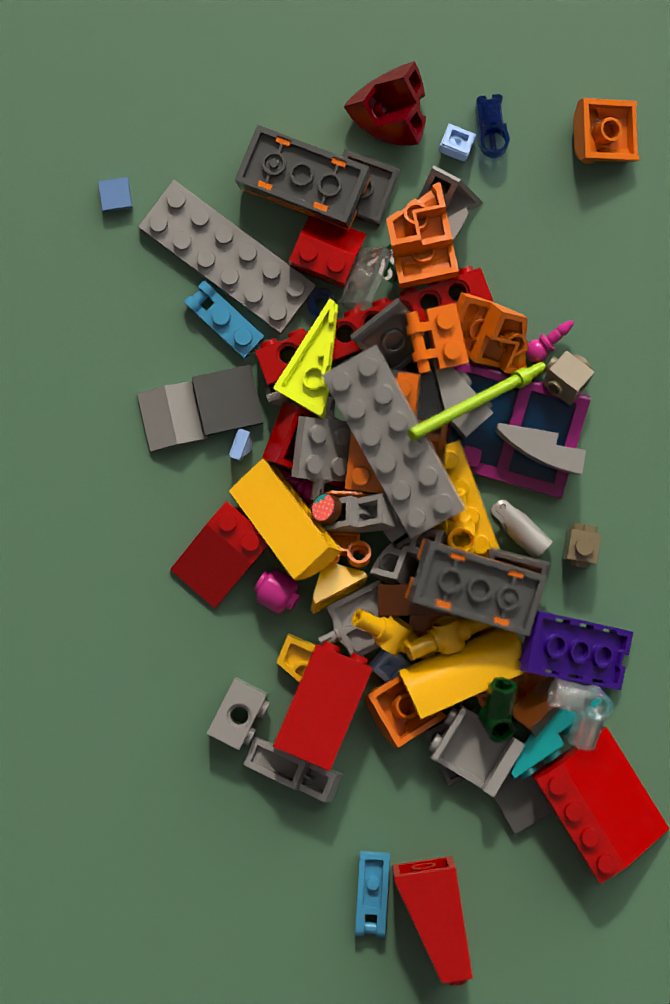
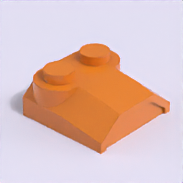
(605, 130)
(395, 713)

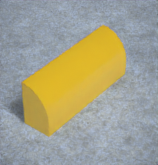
(284, 521)
(457, 676)

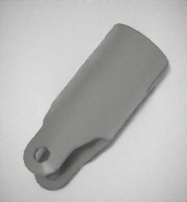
(521, 529)

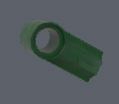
(498, 710)

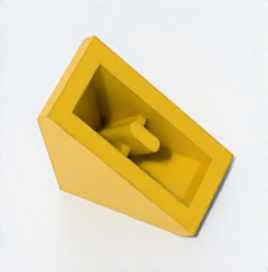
(336, 583)

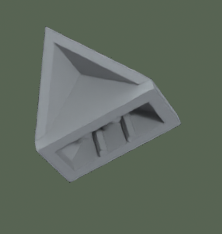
(455, 191)

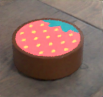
(326, 508)

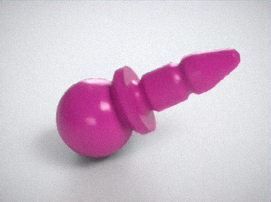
(539, 348)
(303, 487)

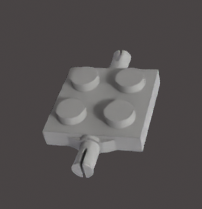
(321, 449)
(341, 612)

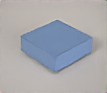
(115, 194)

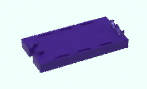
(575, 650)

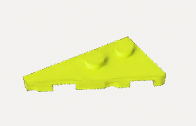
(302, 376)

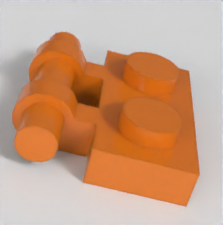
(445, 337)

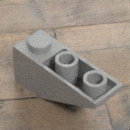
(454, 389)

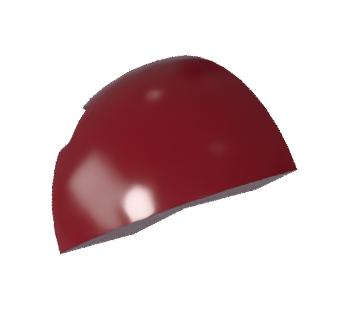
(391, 106)

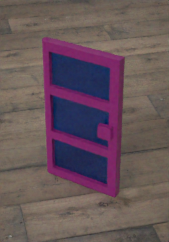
(523, 407)

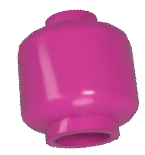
(277, 591)

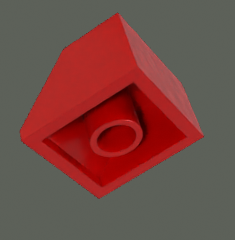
(327, 251)

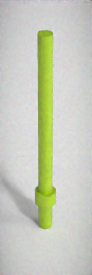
(518, 379)

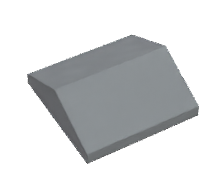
(171, 416)

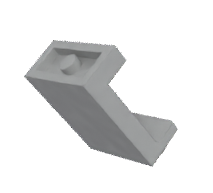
(471, 753)

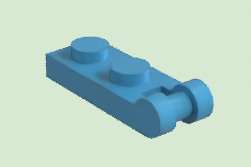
(225, 320)
(372, 892)

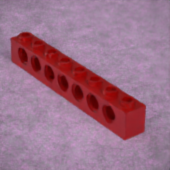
(469, 281)

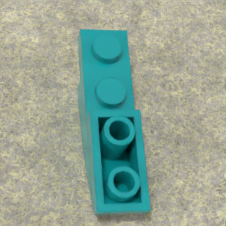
(546, 744)

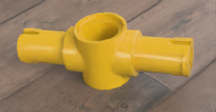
(461, 522)
(388, 633)
(446, 636)

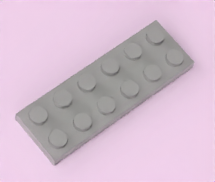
(227, 256)
(380, 423)

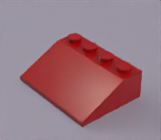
(601, 805)

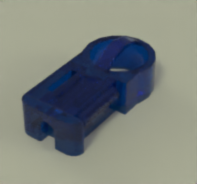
(491, 122)

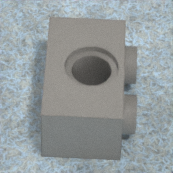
(239, 695)

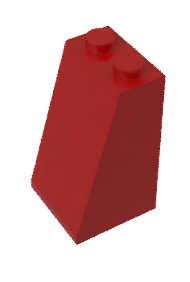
(323, 705)
(435, 906)

